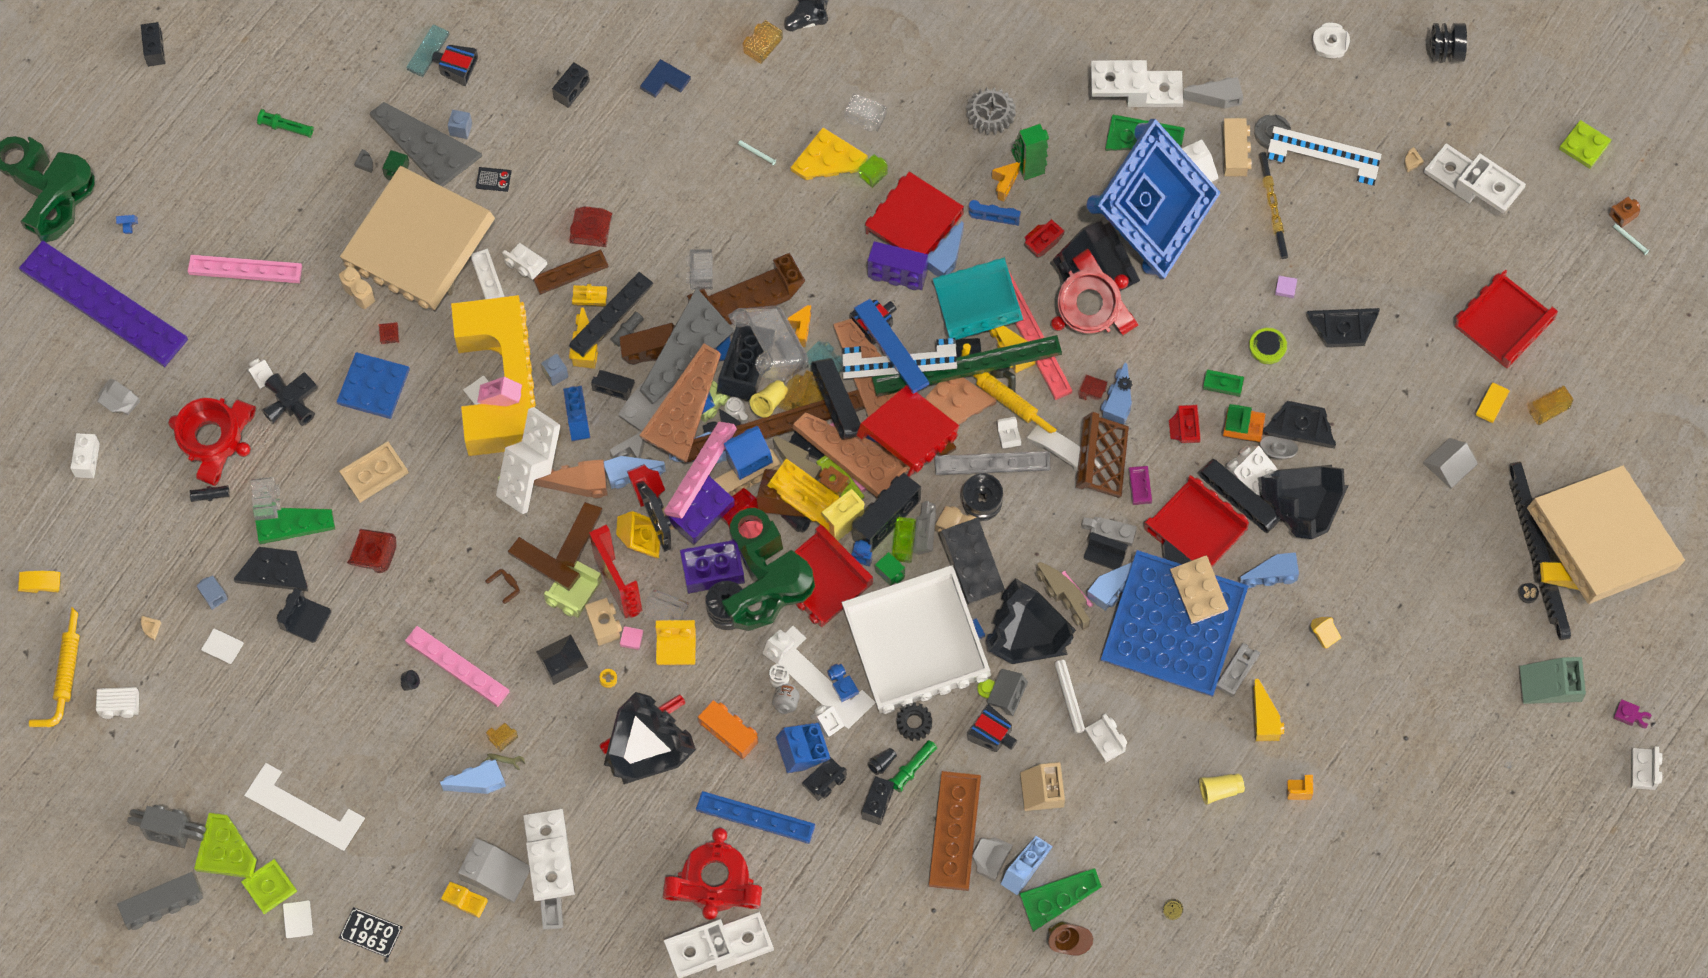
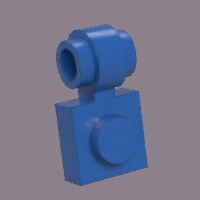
(862, 552)
(844, 687)

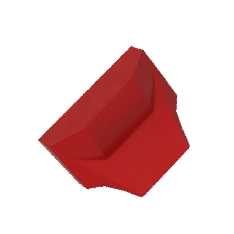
(1044, 238)
(1185, 424)
(650, 477)

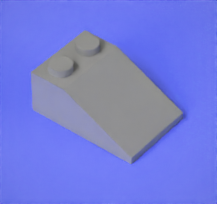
(639, 409)
(494, 870)

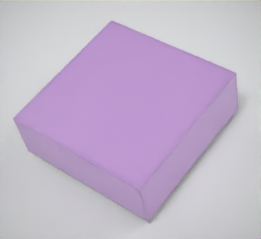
(1286, 286)

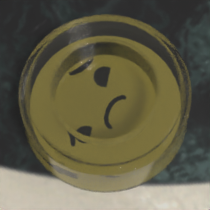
(1173, 909)

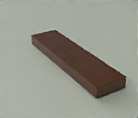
(570, 272)
(579, 535)
(543, 563)

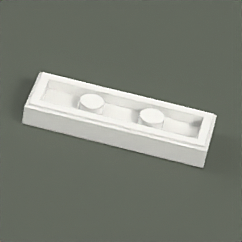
(486, 274)

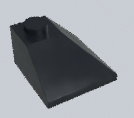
(562, 659)

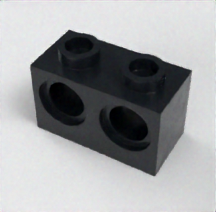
(153, 44)
(571, 84)
(878, 800)

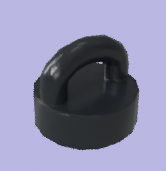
(409, 680)

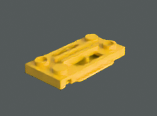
(803, 492)

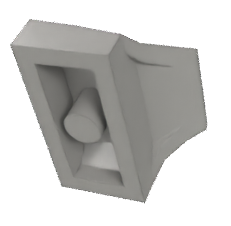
(117, 397)
(991, 856)

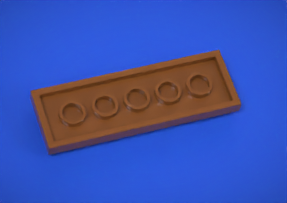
(955, 831)

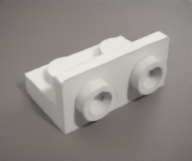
(524, 261)
(1106, 738)
(1646, 768)

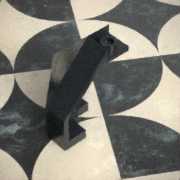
(1105, 247)
(1306, 497)
(1028, 627)
(645, 741)

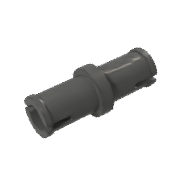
(627, 327)

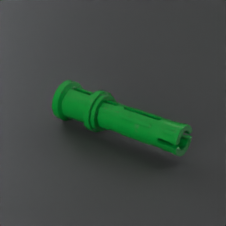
(277, 121)
(907, 772)

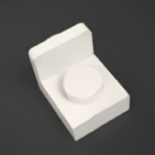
(827, 719)

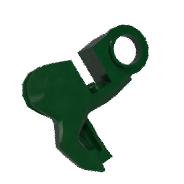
(61, 187)
(778, 584)

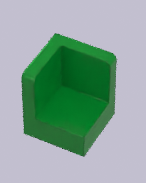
(1238, 418)

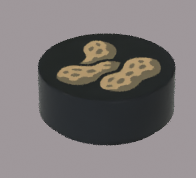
(1528, 593)

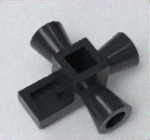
(290, 398)

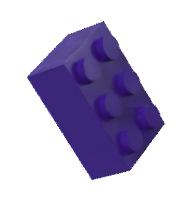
(897, 266)
(704, 512)
(711, 564)

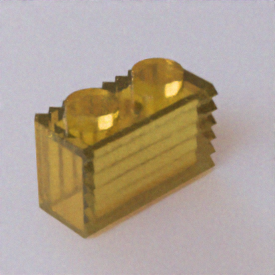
(763, 41)
(1551, 405)

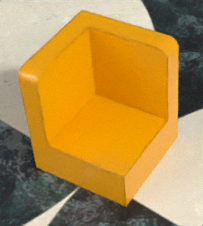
(1300, 788)

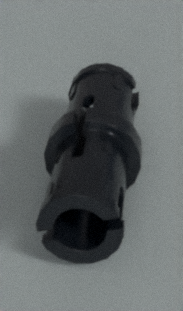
(209, 493)

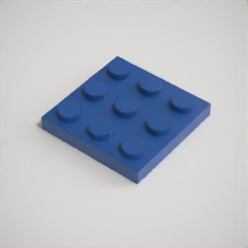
(373, 385)

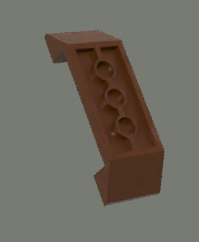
(762, 290)

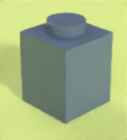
(459, 124)
(554, 369)
(211, 592)

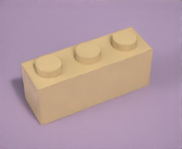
(1236, 147)

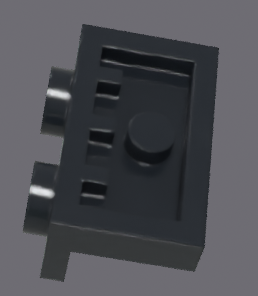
(824, 779)

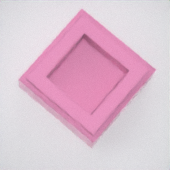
(631, 638)

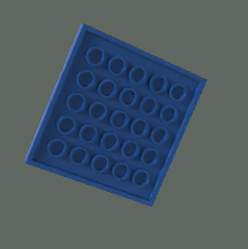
(1155, 632)

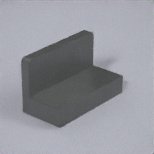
(1008, 691)

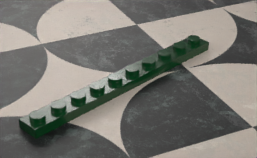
(978, 363)

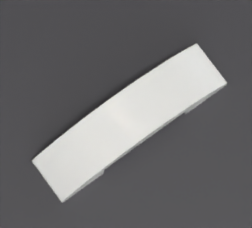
(1057, 445)

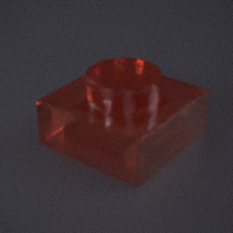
(389, 333)

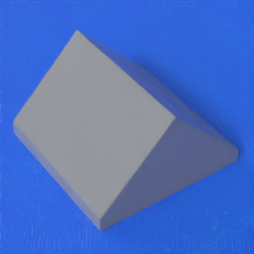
(1451, 462)

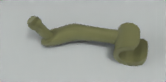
(505, 759)

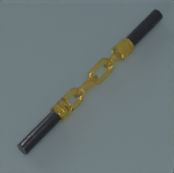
(1278, 227)

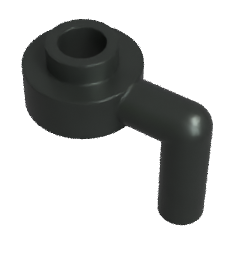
(1004, 372)

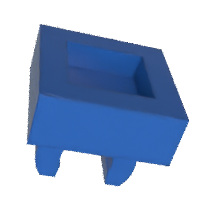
(127, 222)

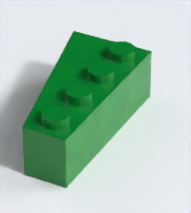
(1031, 151)

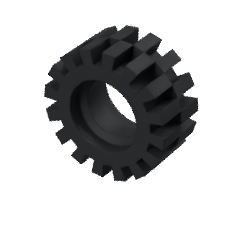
(914, 733)

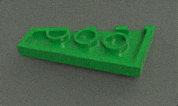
(1122, 131)
(294, 523)
(1057, 897)

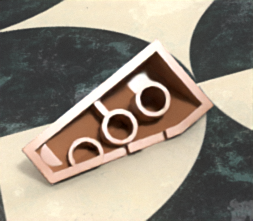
(585, 479)

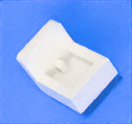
(259, 371)
(1008, 432)
(778, 645)

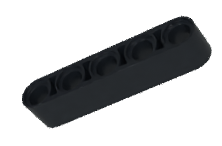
(836, 398)
(1239, 495)

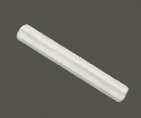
(1069, 696)

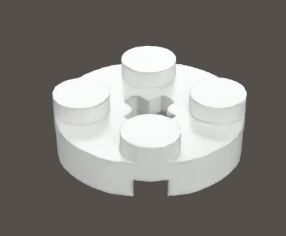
(1327, 49)

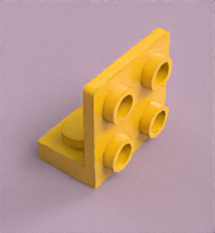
(676, 642)

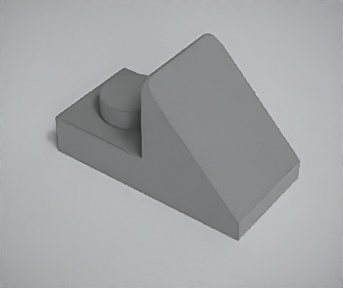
(633, 446)
(552, 913)

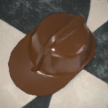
(1070, 939)

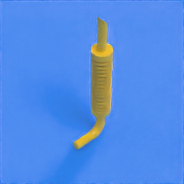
(1008, 397)
(65, 673)

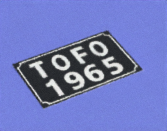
(370, 932)

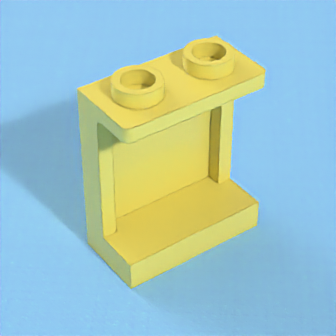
(843, 513)

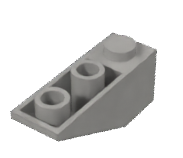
(1220, 94)

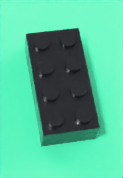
(739, 371)
(881, 515)
(972, 560)

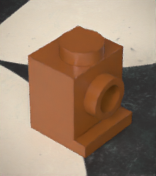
(1624, 216)
(836, 486)

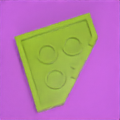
(224, 849)

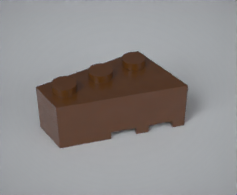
(645, 344)

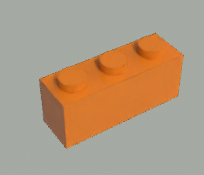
(728, 729)

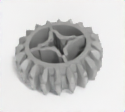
(1004, 115)

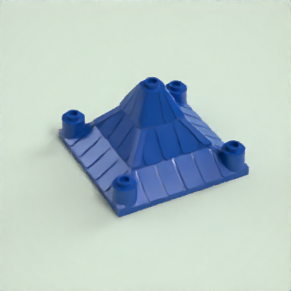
(1156, 198)

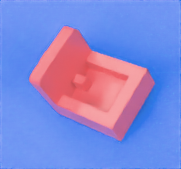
(751, 529)

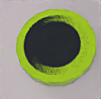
(1268, 345)

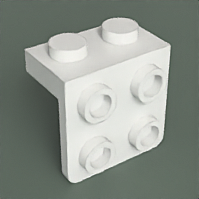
(1251, 466)

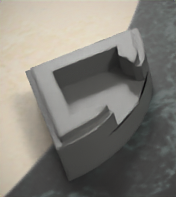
(364, 161)

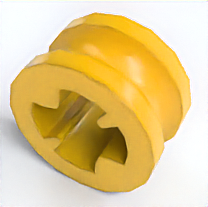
(603, 681)

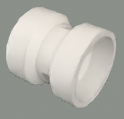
(779, 679)

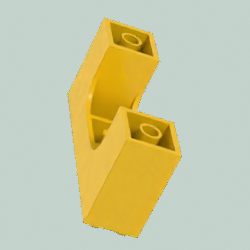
(498, 327)

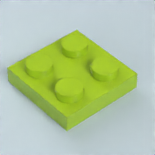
(1585, 144)
(269, 886)

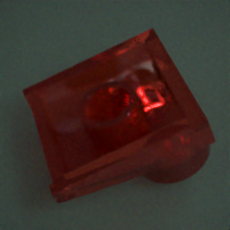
(590, 226)
(373, 550)

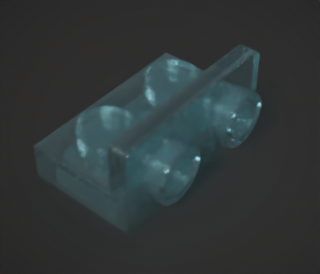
(823, 351)

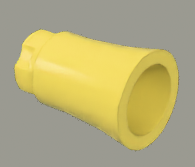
(766, 400)
(1220, 787)

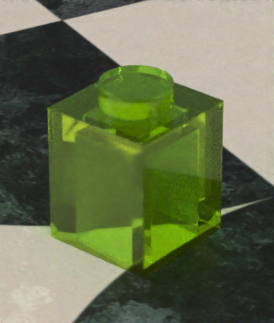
(873, 170)

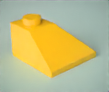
(638, 533)

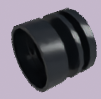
(1448, 42)
(984, 487)
(715, 610)

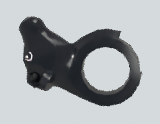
(807, 14)

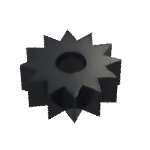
(1125, 380)

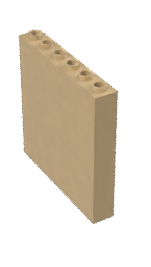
(417, 238)
(1605, 534)

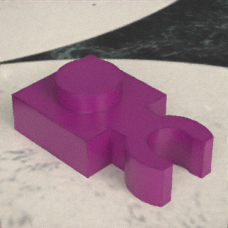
(1629, 714)

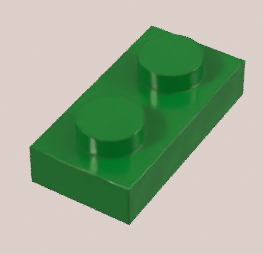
(1223, 383)

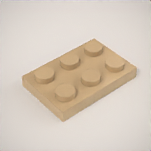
(373, 472)
(1199, 589)

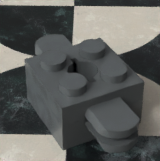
(166, 826)

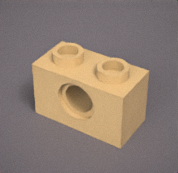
(603, 610)

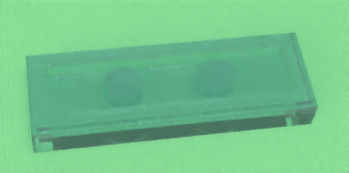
(423, 56)

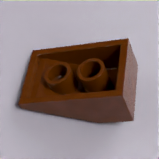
(770, 501)

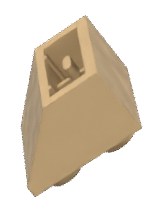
(1043, 787)

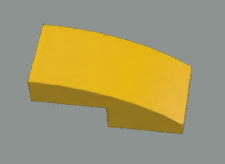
(1492, 402)
(39, 581)
(464, 899)

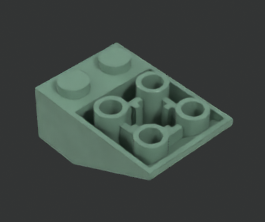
(1553, 681)

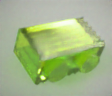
(904, 539)

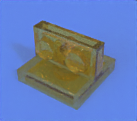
(801, 392)

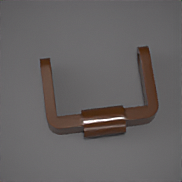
(509, 579)

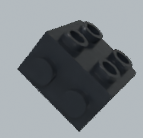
(303, 616)

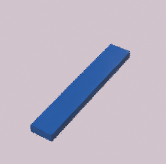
(891, 346)
(755, 817)

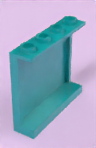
(977, 299)

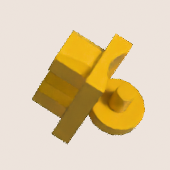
(589, 295)

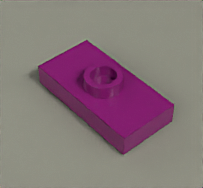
(1140, 485)

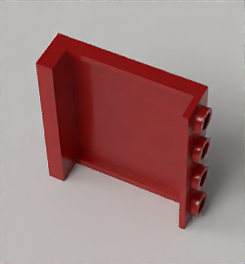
(915, 216)
(1504, 320)
(910, 429)
(1198, 523)
(835, 575)
(625, 595)

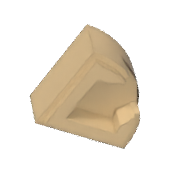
(1413, 160)
(150, 626)

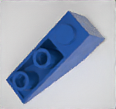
(576, 413)

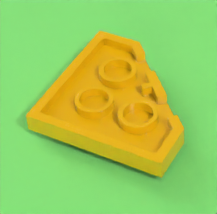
(828, 157)

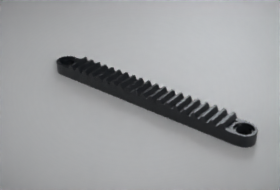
(1538, 550)

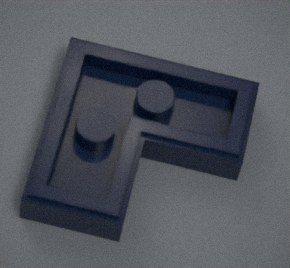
(663, 75)

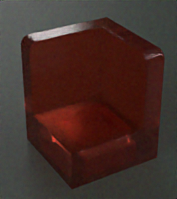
(1092, 387)

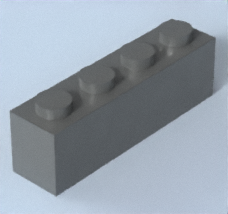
(160, 901)

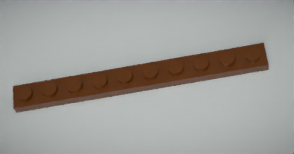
(780, 422)

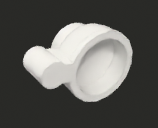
(736, 409)

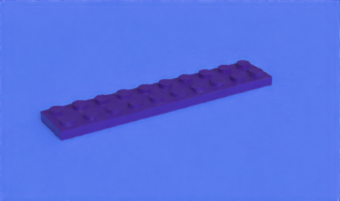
(103, 304)

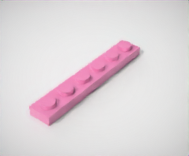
(245, 269)
(700, 470)
(457, 666)

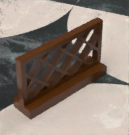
(1087, 455)

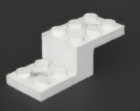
(1136, 83)
(1474, 178)
(528, 460)
(548, 855)
(718, 945)

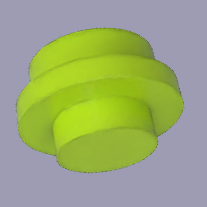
(985, 688)

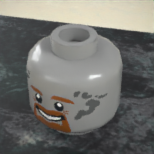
(786, 698)

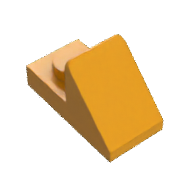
(1006, 176)
(801, 322)

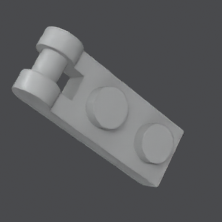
(1237, 670)

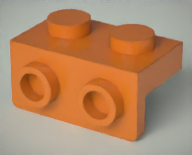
(1255, 428)

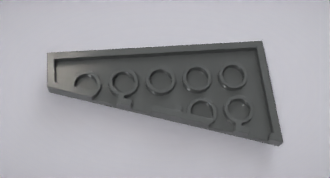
(431, 150)
(697, 326)

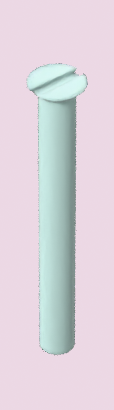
(755, 151)
(1631, 239)

